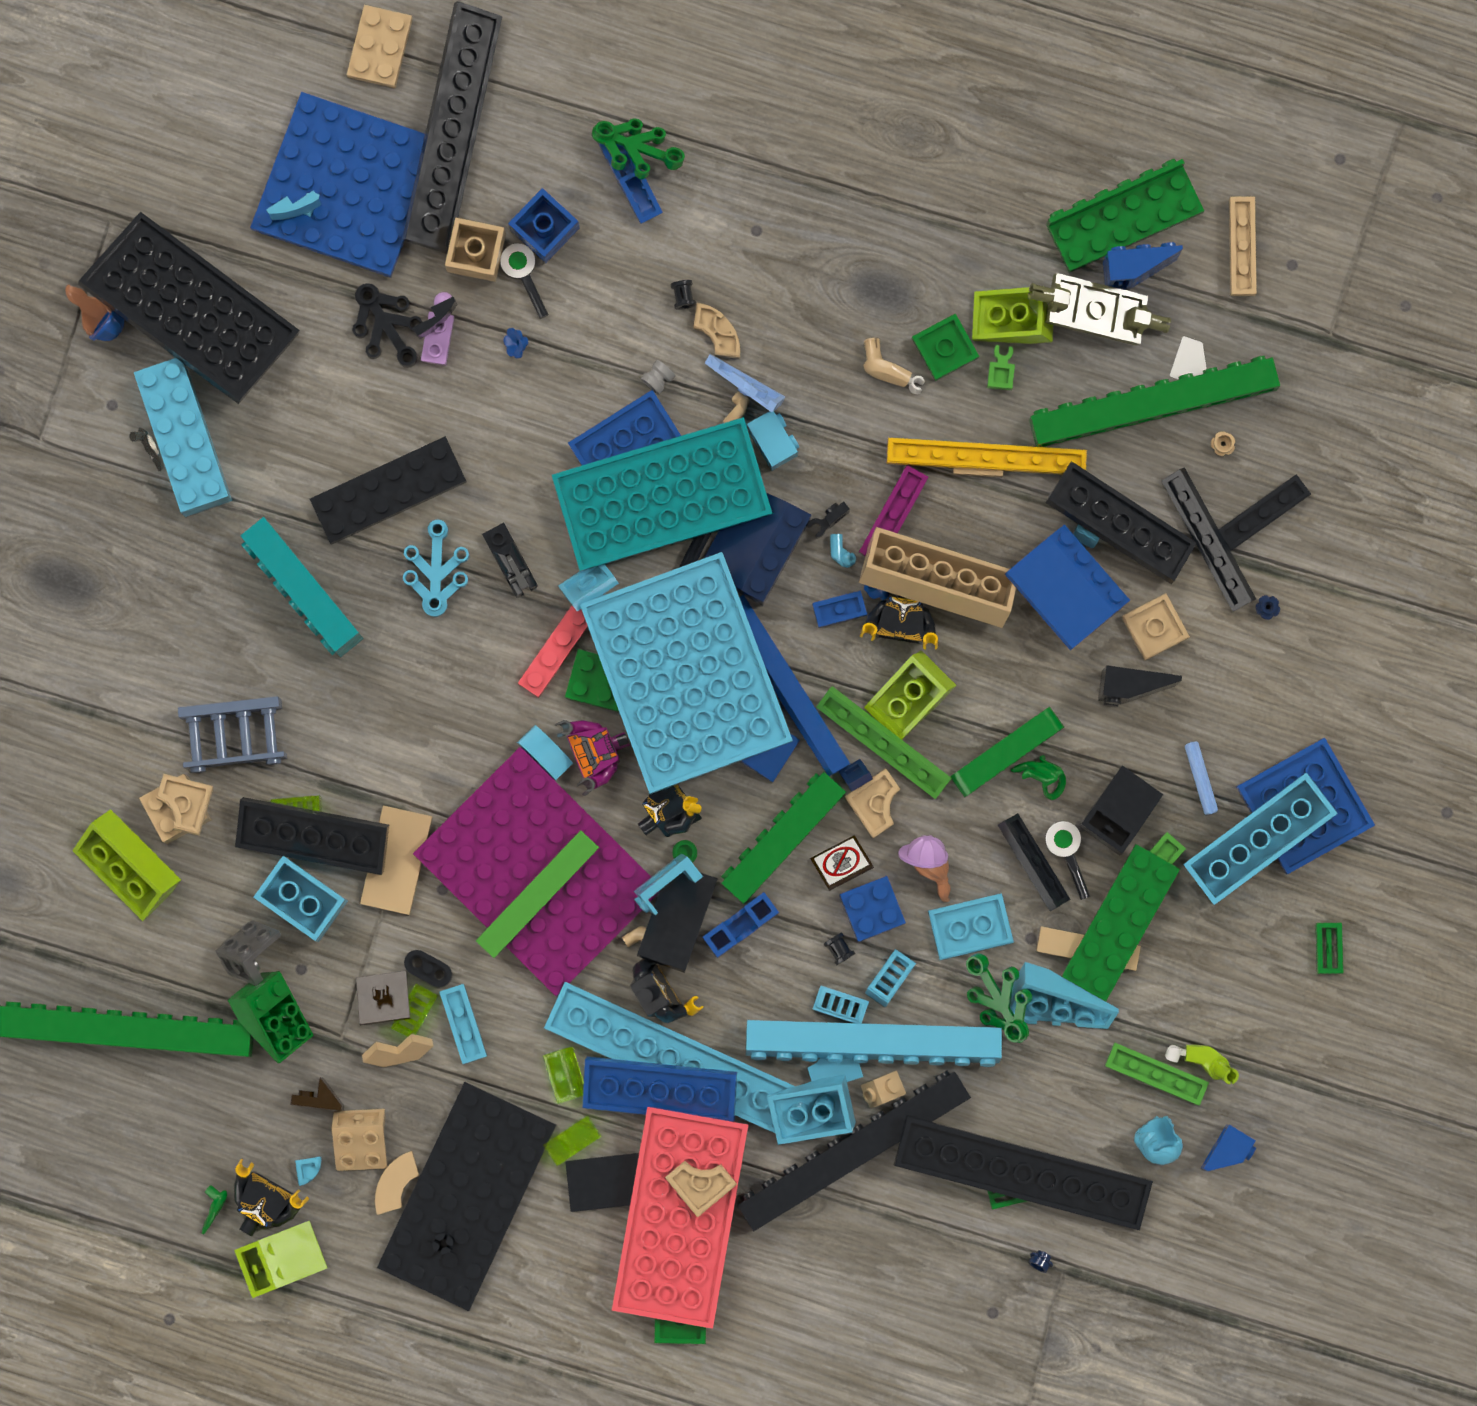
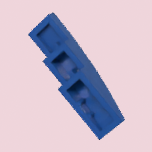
(635, 189)

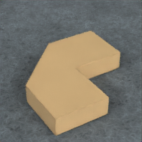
(387, 1055)

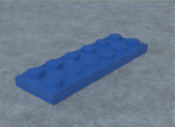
(638, 1085)

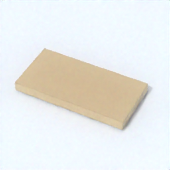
(398, 883)

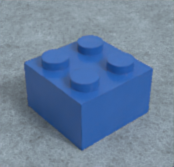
(544, 225)
(872, 909)

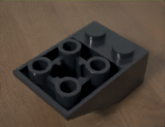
(1121, 810)

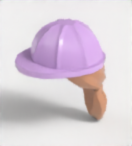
(930, 860)

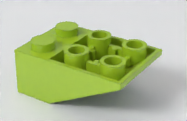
(281, 1259)

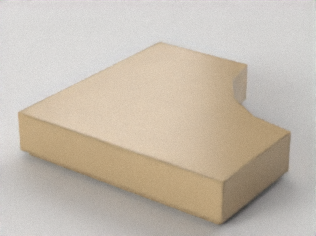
(187, 801)
(873, 802)
(700, 1187)

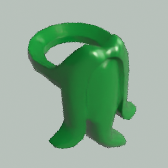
(1044, 772)

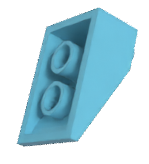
(812, 1110)

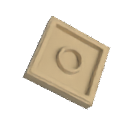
(1155, 627)

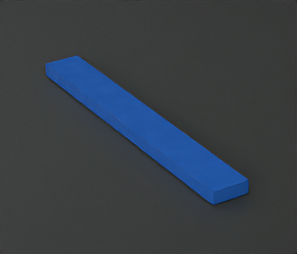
(795, 698)

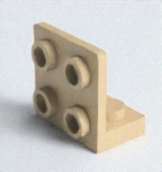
(359, 1139)

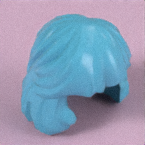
(1159, 1141)

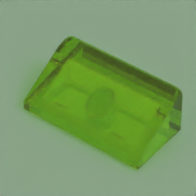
(564, 1074)

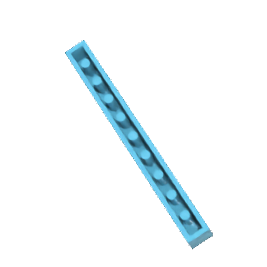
(873, 1042)

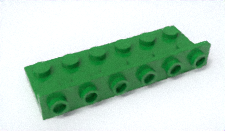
(1124, 215)

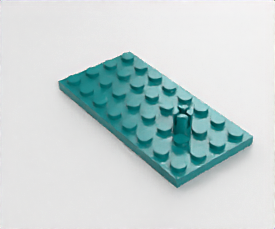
(661, 494)

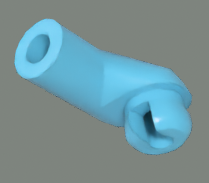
(840, 554)

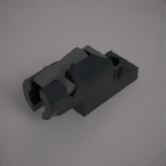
(509, 560)

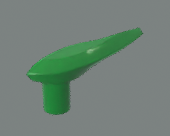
(218, 1201)

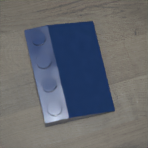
(761, 548)

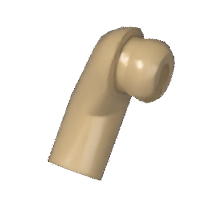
(739, 410)
(634, 936)

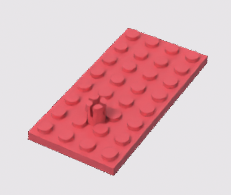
(669, 1254)

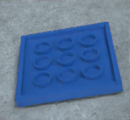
(631, 428)
(1329, 776)

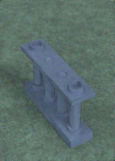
(218, 714)

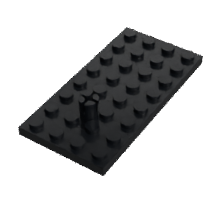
(189, 307)
(466, 1196)

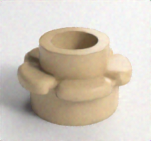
(1223, 437)

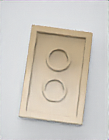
(379, 46)

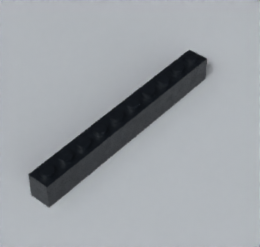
(850, 1152)

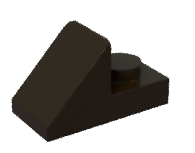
(325, 1098)

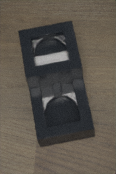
(442, 312)

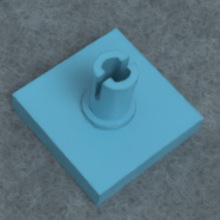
(588, 585)

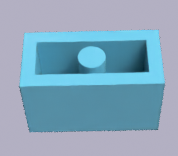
(772, 439)

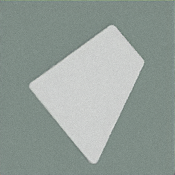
(1189, 358)

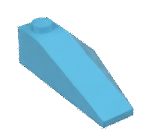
(1060, 1000)

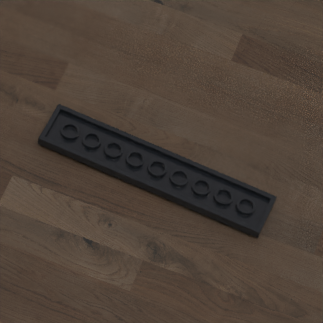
(452, 127)
(1023, 1173)

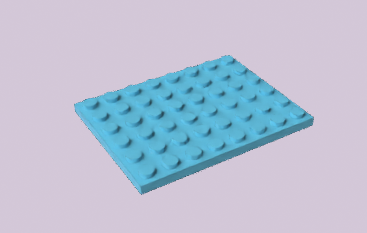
(686, 673)

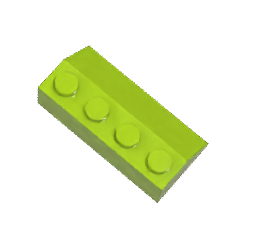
(126, 864)

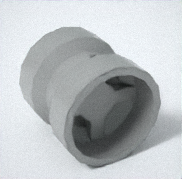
(658, 377)

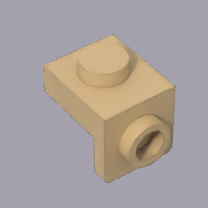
(883, 1089)

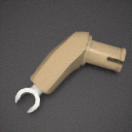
(886, 370)

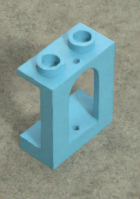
(662, 878)

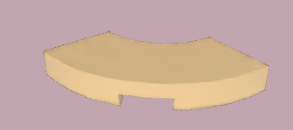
(719, 329)
(393, 1182)

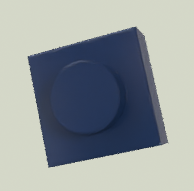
(855, 775)

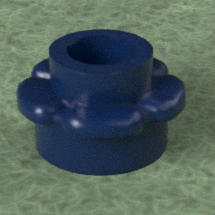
(1261, 607)
(1040, 1261)

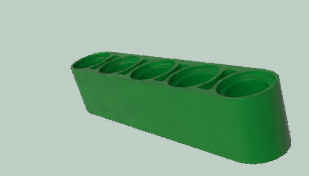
(1007, 752)

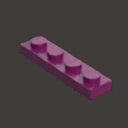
(898, 503)

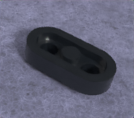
(429, 967)

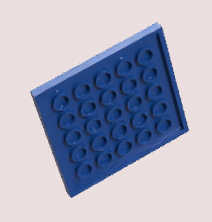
(363, 180)

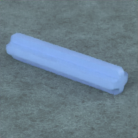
(1201, 778)

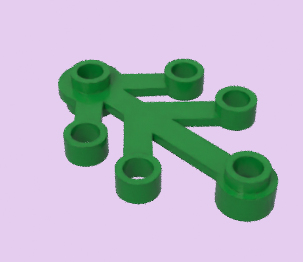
(610, 135)
(1000, 1000)

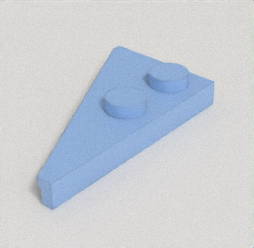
(747, 385)

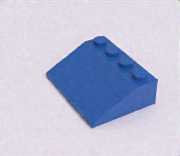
(1067, 587)

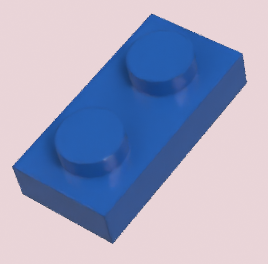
(839, 609)

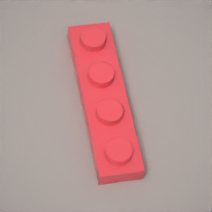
(554, 652)

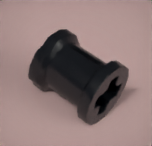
(683, 294)
(839, 948)

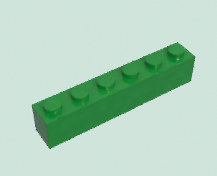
(783, 837)

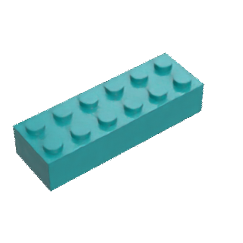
(298, 583)

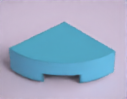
(307, 1169)

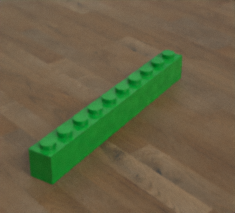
(1154, 402)
(125, 1031)

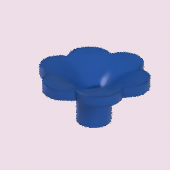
(515, 343)

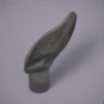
(149, 445)

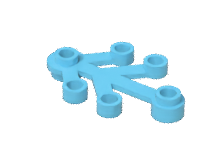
(435, 572)

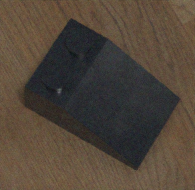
(1124, 685)

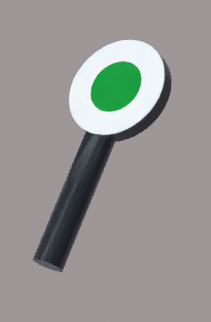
(518, 263)
(1063, 841)

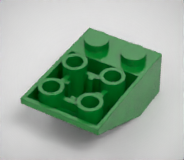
(271, 1015)

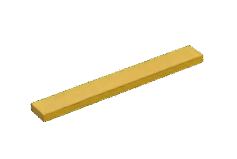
(982, 456)

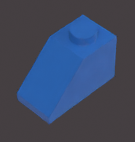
(1229, 1149)

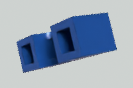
(740, 925)

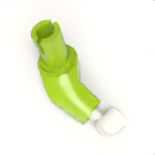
(1211, 1061)

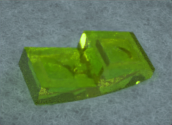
(572, 1140)

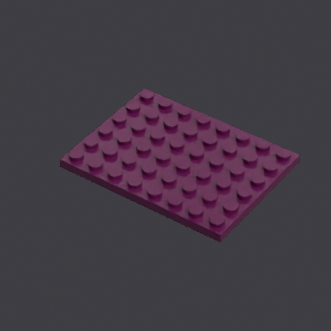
(503, 843)

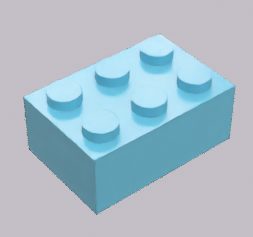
(300, 899)

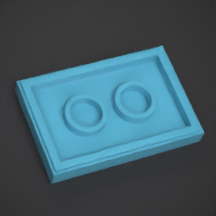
(970, 926)

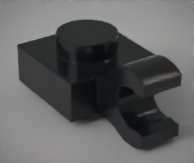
(834, 515)

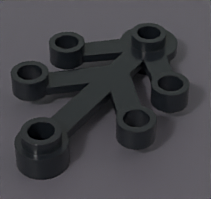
(384, 322)

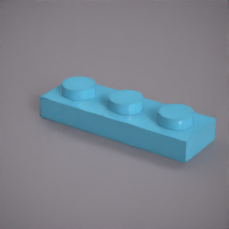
(463, 1024)

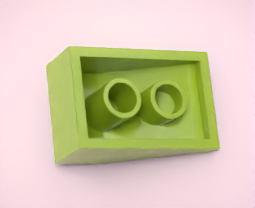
(1010, 317)
(910, 695)

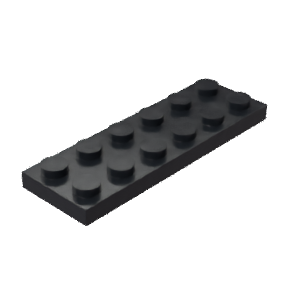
(388, 490)
(1121, 522)
(312, 835)

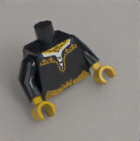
(901, 621)
(670, 811)
(657, 995)
(263, 1200)

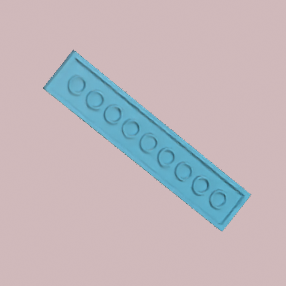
(631, 1037)

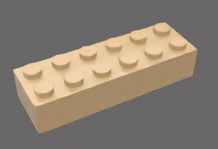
(938, 577)

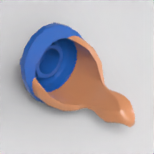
(97, 318)

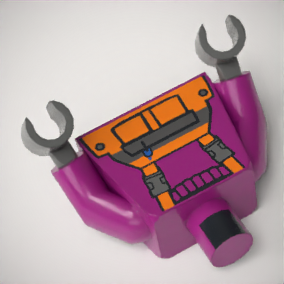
(593, 751)

